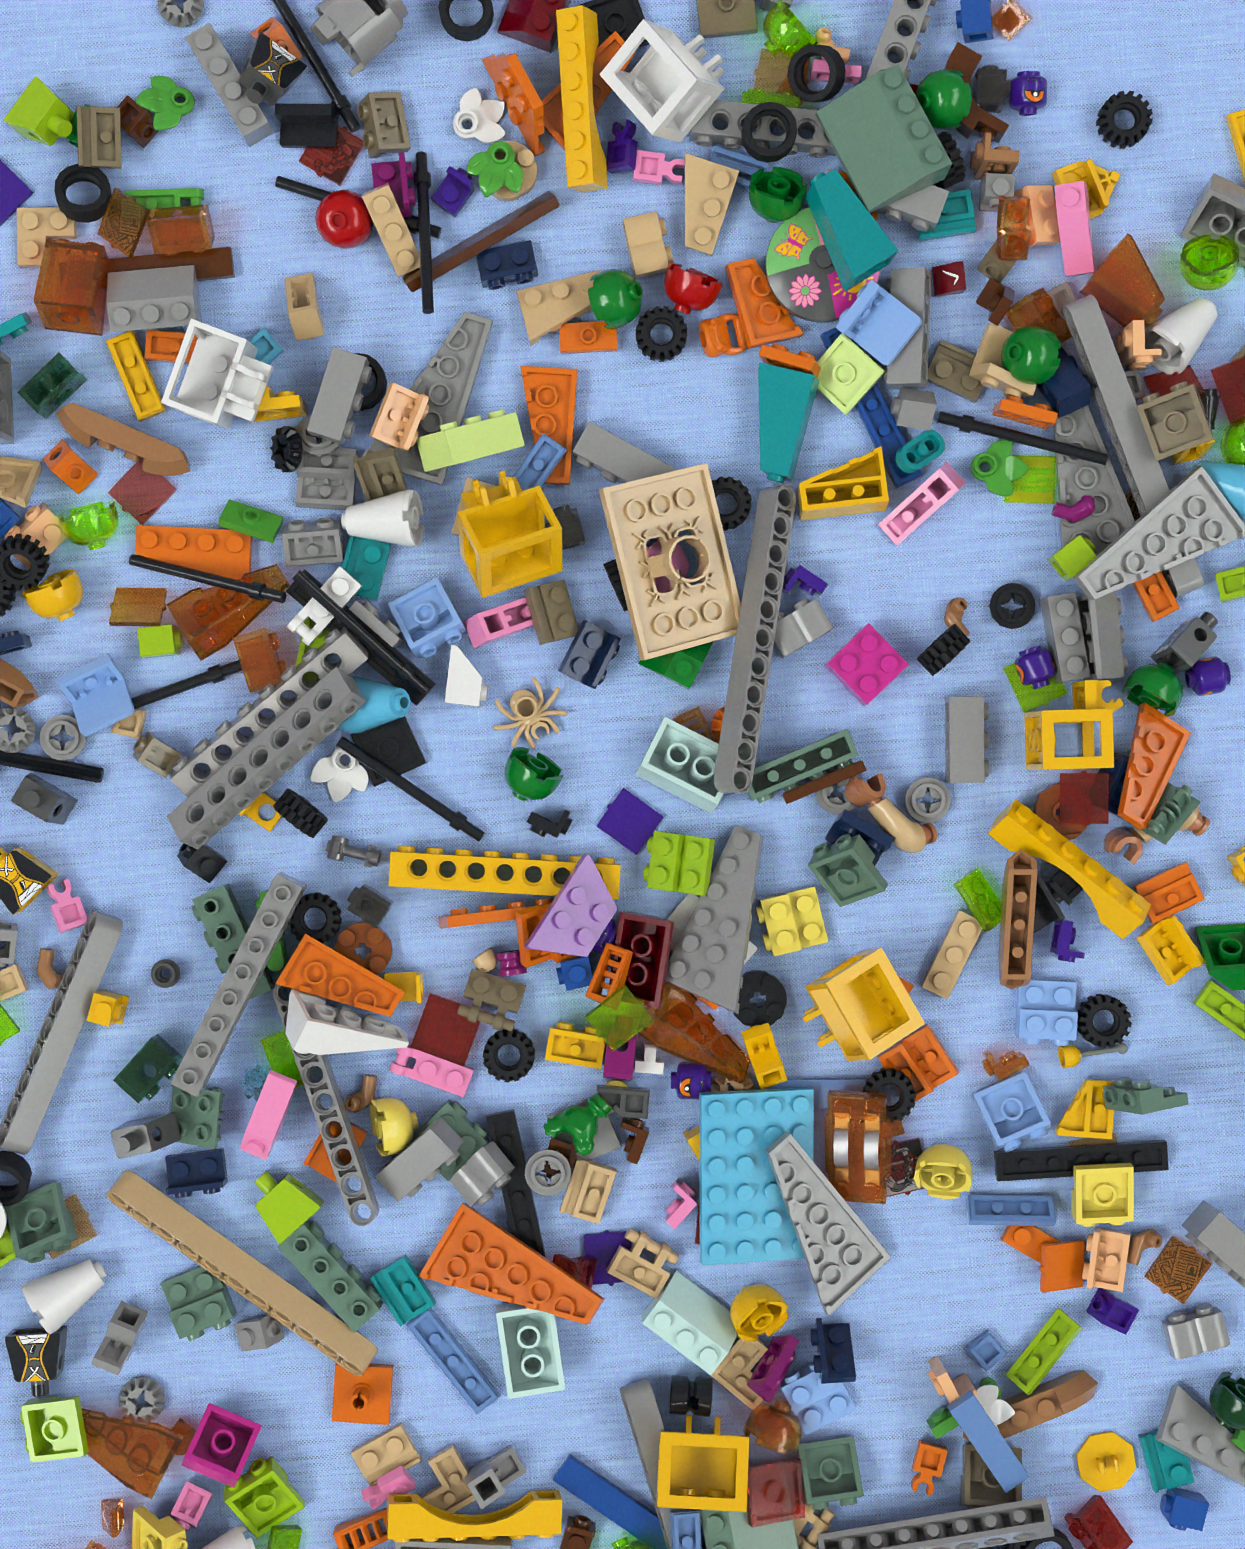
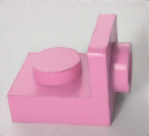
(681, 1208)
(190, 1505)

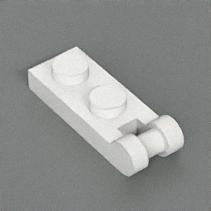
(341, 589)

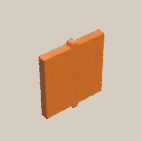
(1062, 1265)

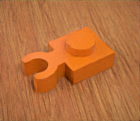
(928, 1462)

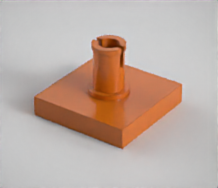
(363, 1397)

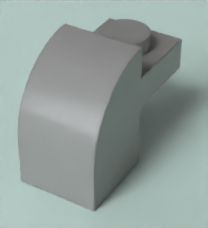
(120, 1338)
(490, 1476)

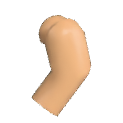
(823, 38)

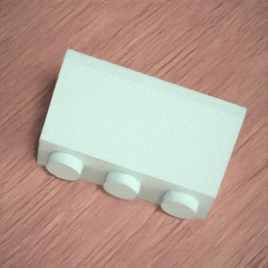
(682, 765)
(691, 1322)
(529, 1350)

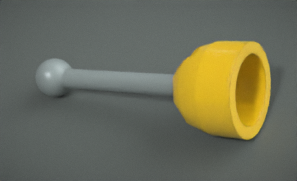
(1071, 1056)

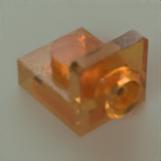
(1008, 1065)

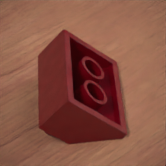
(532, 22)
(650, 942)

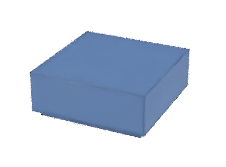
(986, 1350)

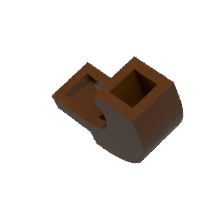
(966, 61)

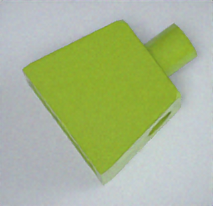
(40, 114)
(285, 1204)

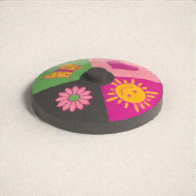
(803, 272)

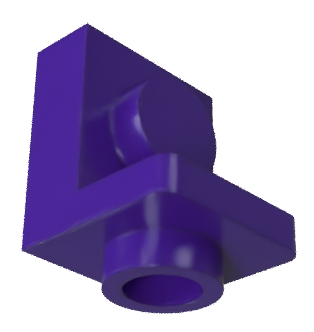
(454, 191)
(809, 582)
(1062, 937)
(1112, 1311)

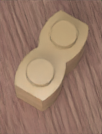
(646, 244)

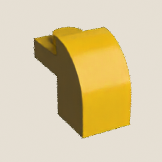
(764, 1055)

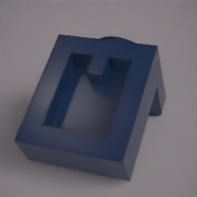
(13, 641)

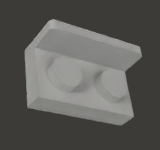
(312, 542)

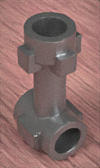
(339, 848)

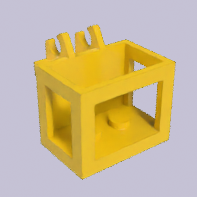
(507, 536)
(1087, 708)
(863, 1006)
(702, 1470)

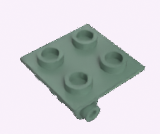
(1171, 812)
(198, 1116)

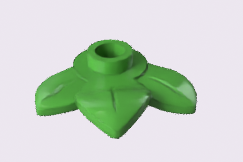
(161, 101)
(495, 172)
(1003, 468)

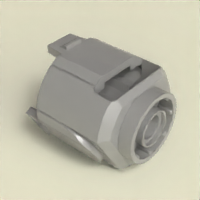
(359, 27)

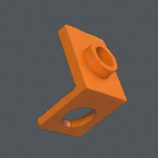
(277, 34)
(70, 467)

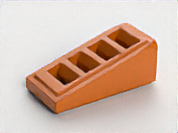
(598, 980)
(361, 1522)

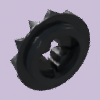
(287, 457)
(1021, 596)

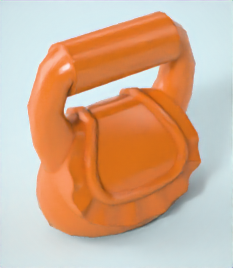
(715, 336)

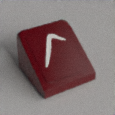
(949, 279)

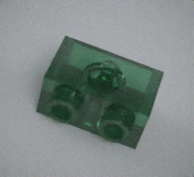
(52, 385)
(133, 1078)

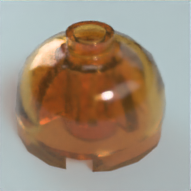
(775, 1427)

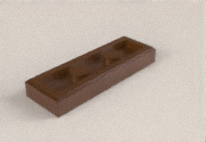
(824, 782)

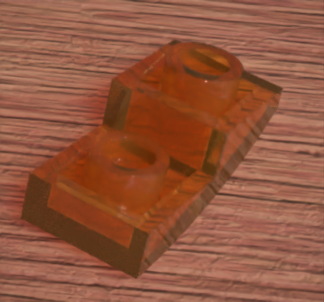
(1012, 234)

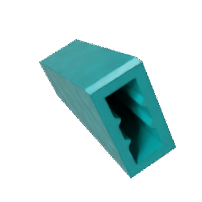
(848, 230)
(783, 418)

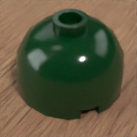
(1228, 1401)

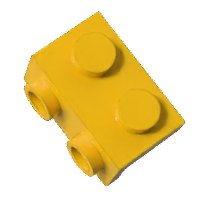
(1170, 949)
(574, 1045)

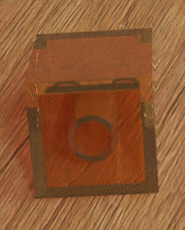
(1125, 285)
(72, 286)

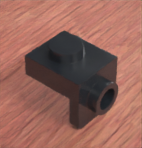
(542, 826)
(203, 862)
(1063, 887)

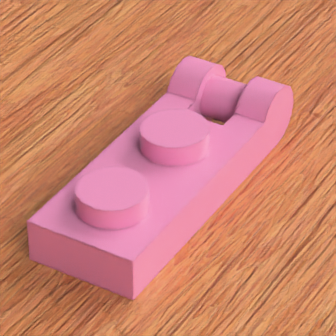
(432, 1070)

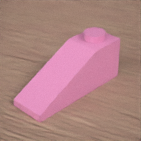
(1075, 228)
(922, 503)
(498, 622)
(268, 1115)

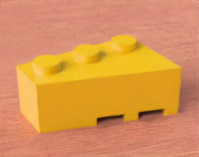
(846, 490)

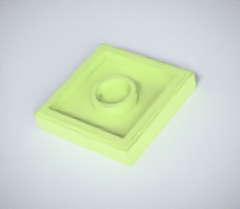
(847, 373)

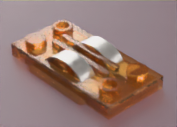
(858, 1145)

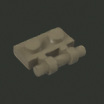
(495, 992)

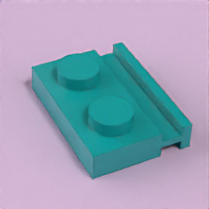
(955, 219)
(15, 326)
(367, 564)
(403, 1290)
(1164, 1465)

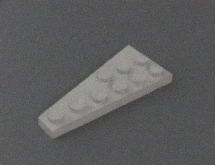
(448, 385)
(1082, 478)
(1174, 530)
(716, 938)
(830, 1234)

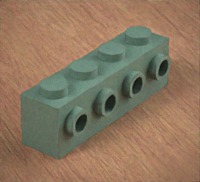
(802, 763)
(226, 930)
(331, 1275)

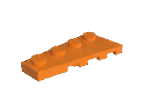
(553, 101)
(551, 411)
(202, 549)
(1151, 761)
(486, 914)
(331, 975)

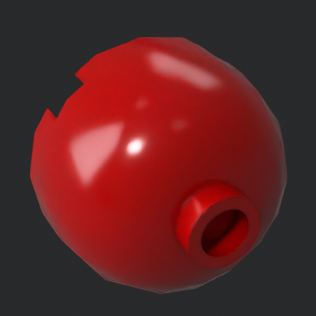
(344, 219)
(690, 288)

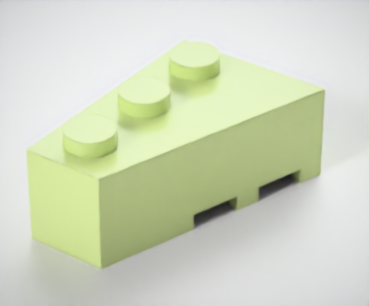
(471, 440)

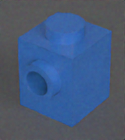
(975, 20)
(575, 972)
(1184, 1509)

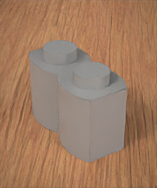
(800, 627)
(482, 1174)
(1195, 1332)

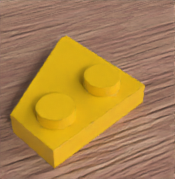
(1087, 1113)

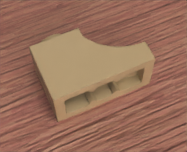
(304, 307)

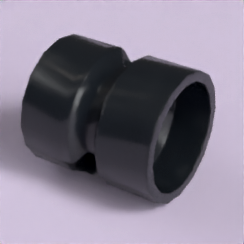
(691, 1396)

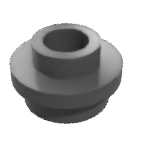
(156, 973)

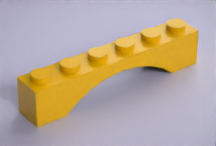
(577, 49)
(1115, 902)
(533, 1514)

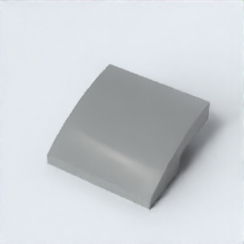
(326, 480)

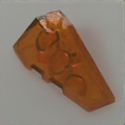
(217, 614)
(691, 1035)
(130, 1450)

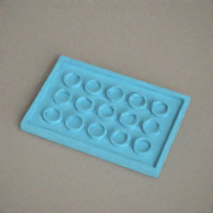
(738, 1194)

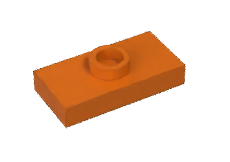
(587, 338)

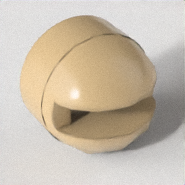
(486, 960)

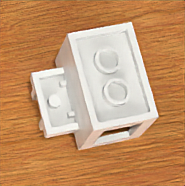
(668, 84)
(220, 377)

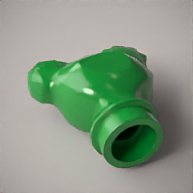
(579, 1123)

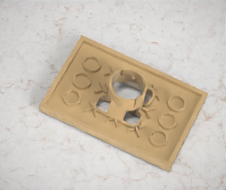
(660, 510)

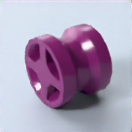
(510, 963)

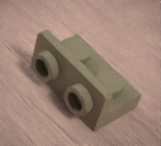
(383, 123)

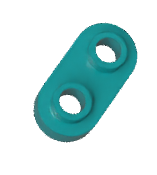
(918, 453)

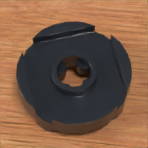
(771, 1009)

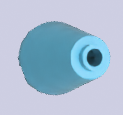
(1230, 481)
(383, 705)

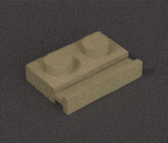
(99, 137)
(951, 371)
(379, 474)
(551, 612)

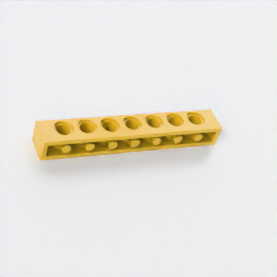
(402, 874)

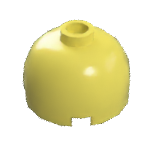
(392, 1125)
(943, 1171)

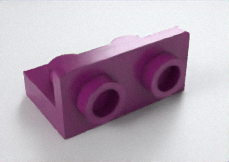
(397, 176)
(773, 1366)

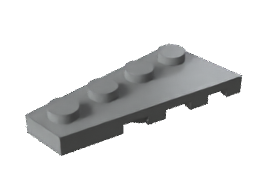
(1200, 1436)

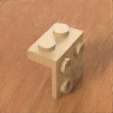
(989, 368)

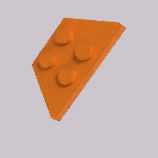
(519, 96)

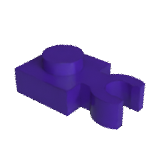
(622, 151)

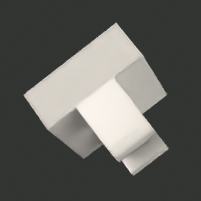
(649, 1062)

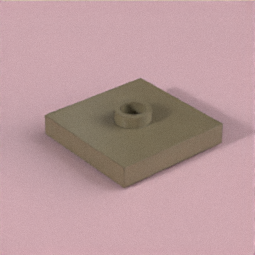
(726, 17)

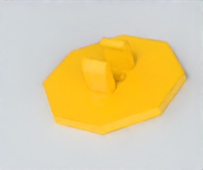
(1106, 1461)

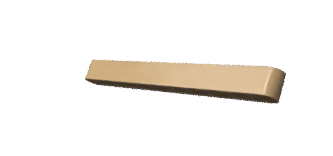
(242, 1272)

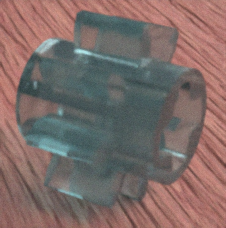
(254, 1078)

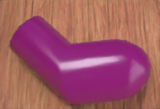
(1077, 512)

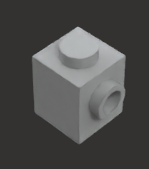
(914, 408)

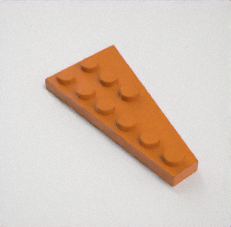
(498, 1265)

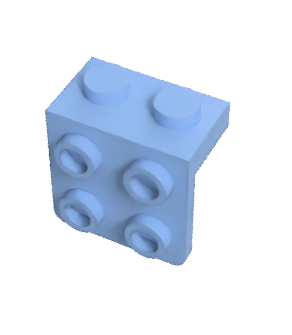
(879, 323)
(97, 694)

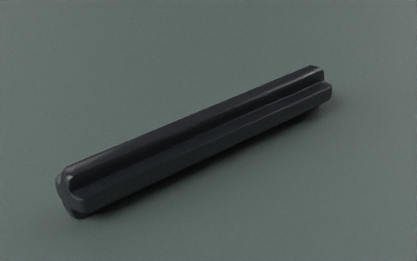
(52, 766)

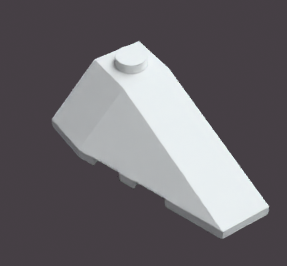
(329, 1030)

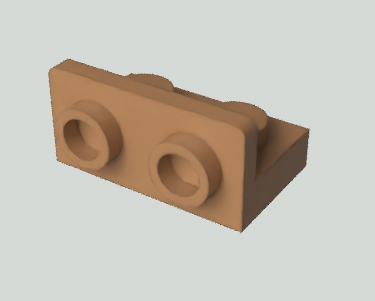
(997, 160)

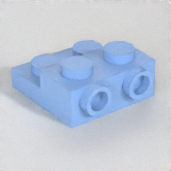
(427, 618)
(1046, 1012)
(1012, 1112)
(815, 1402)

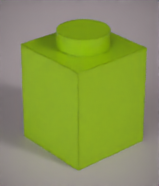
(1072, 557)
(160, 641)

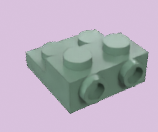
(847, 870)
(1141, 1096)
(472, 1134)
(41, 1223)
(197, 1302)
(830, 1472)

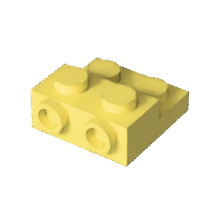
(791, 921)
(1103, 1194)
(152, 1533)

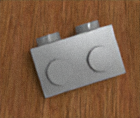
(386, 630)

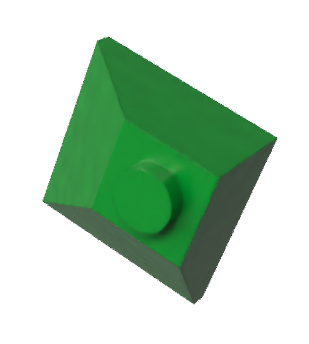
(679, 666)
(1224, 953)

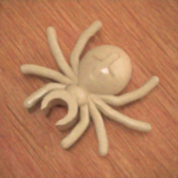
(529, 713)

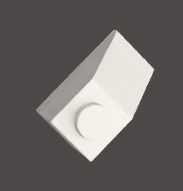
(464, 681)

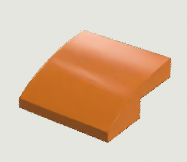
(526, 923)
(921, 1060)

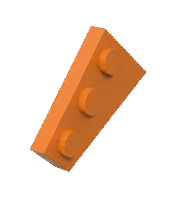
(759, 312)

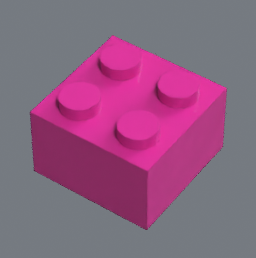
(866, 664)
(221, 1445)

